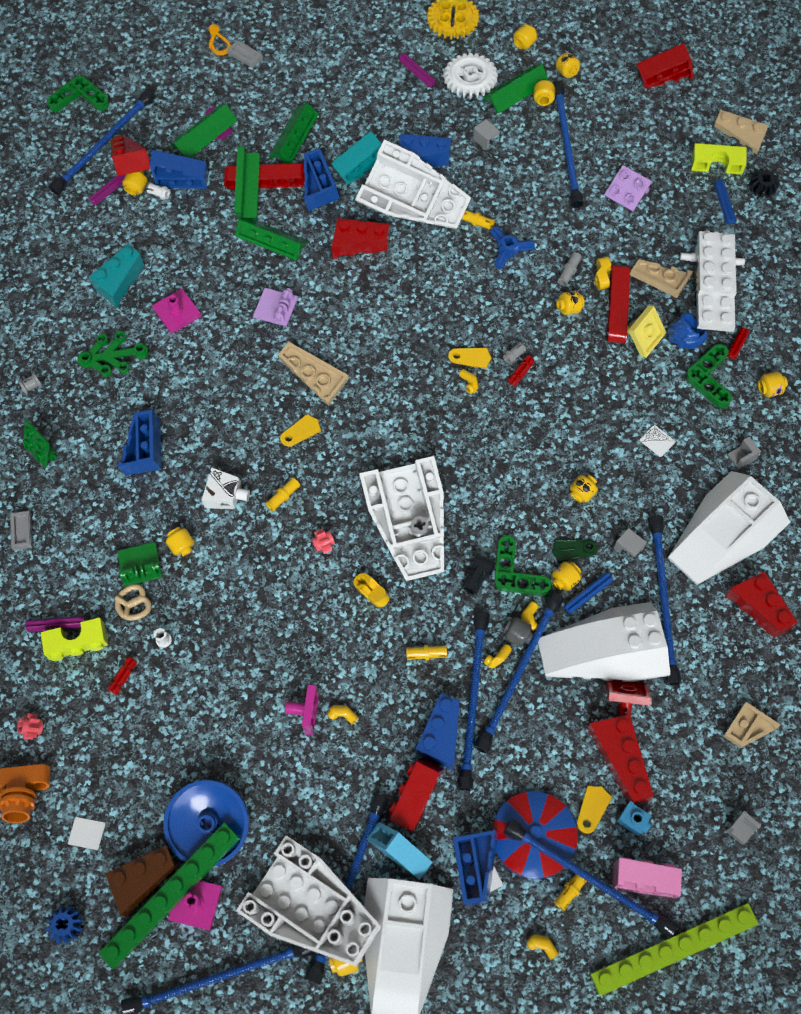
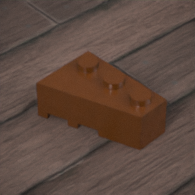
(138, 878)

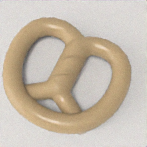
(131, 603)

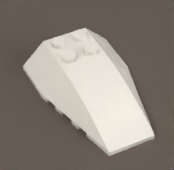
(411, 189)
(395, 500)
(611, 645)

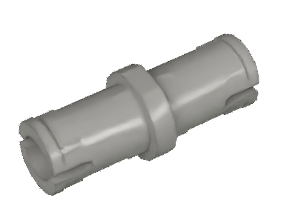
(569, 269)

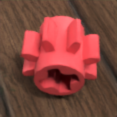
(323, 541)
(30, 726)

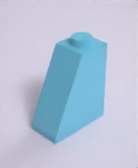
(399, 850)

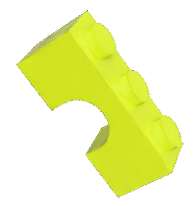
(730, 156)
(92, 638)

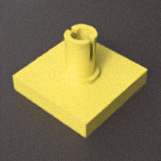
(646, 331)

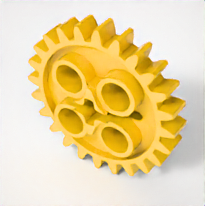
(465, 17)

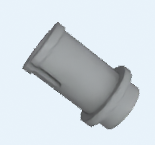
(511, 355)

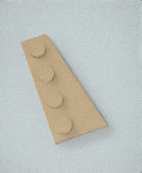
(316, 374)

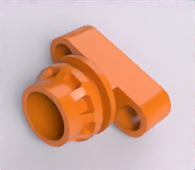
(18, 789)

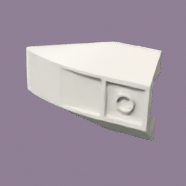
(728, 527)
(309, 906)
(409, 943)

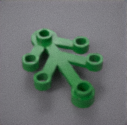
(110, 354)

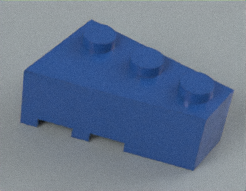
(430, 149)
(178, 171)
(318, 182)
(143, 445)
(440, 733)
(475, 865)

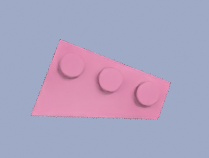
(647, 877)

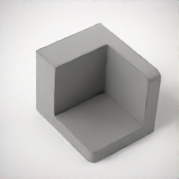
(484, 133)
(744, 454)
(630, 542)
(743, 827)

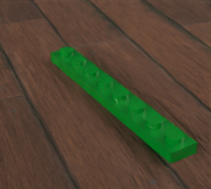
(169, 896)

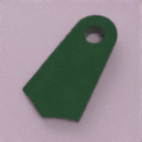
(573, 549)

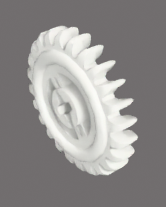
(472, 79)

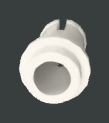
(162, 192)
(163, 638)

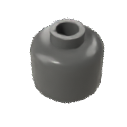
(518, 632)

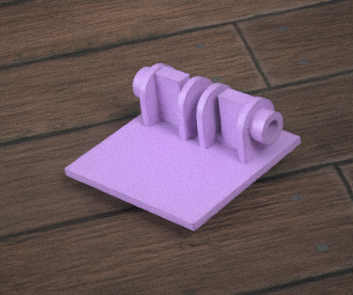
(628, 188)
(276, 306)

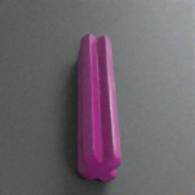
(417, 70)
(107, 189)
(48, 624)

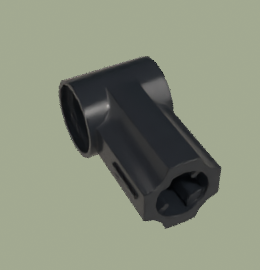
(479, 571)

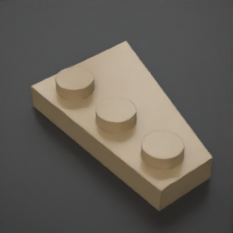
(744, 129)
(665, 279)

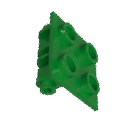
(37, 445)
(139, 564)

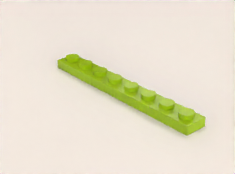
(673, 949)

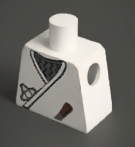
(223, 491)

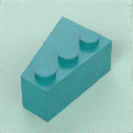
(358, 158)
(117, 274)

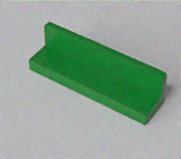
(516, 88)
(204, 131)
(294, 133)
(246, 184)
(270, 238)

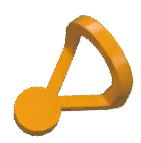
(214, 30)

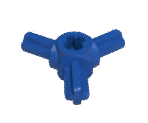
(508, 246)

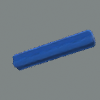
(725, 202)
(588, 593)

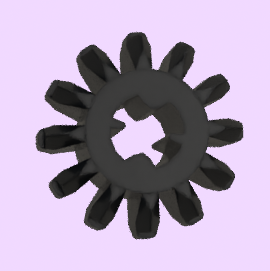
(764, 183)

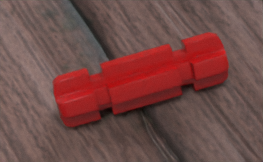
(738, 343)
(521, 370)
(122, 675)

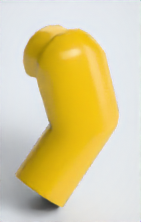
(471, 379)
(527, 614)
(499, 658)
(342, 711)
(542, 942)

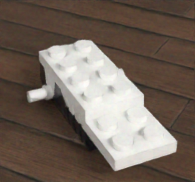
(714, 279)

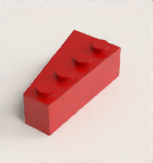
(622, 754)

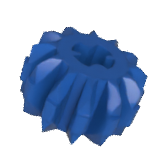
(56, 924)

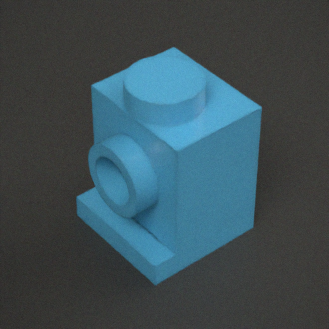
(627, 819)

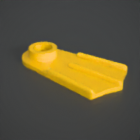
(471, 357)
(300, 430)
(593, 808)

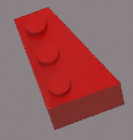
(666, 67)
(128, 156)
(359, 237)
(764, 604)
(415, 793)

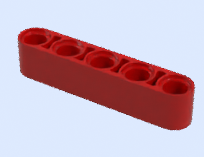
(271, 176)
(618, 304)

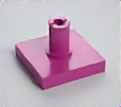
(176, 311)
(307, 709)
(198, 906)

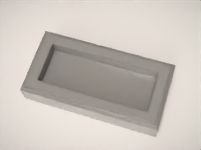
(245, 54)
(21, 530)

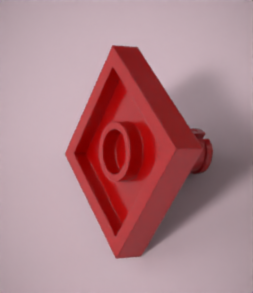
(628, 694)

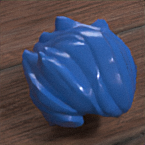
(685, 332)

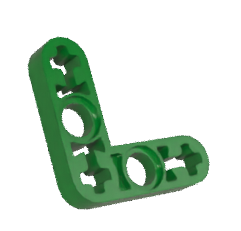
(77, 90)
(704, 373)
(508, 574)

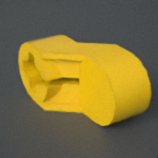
(604, 268)
(377, 596)

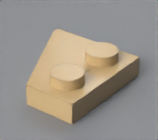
(749, 726)

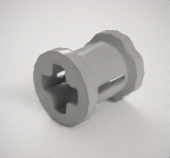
(29, 383)
(423, 523)

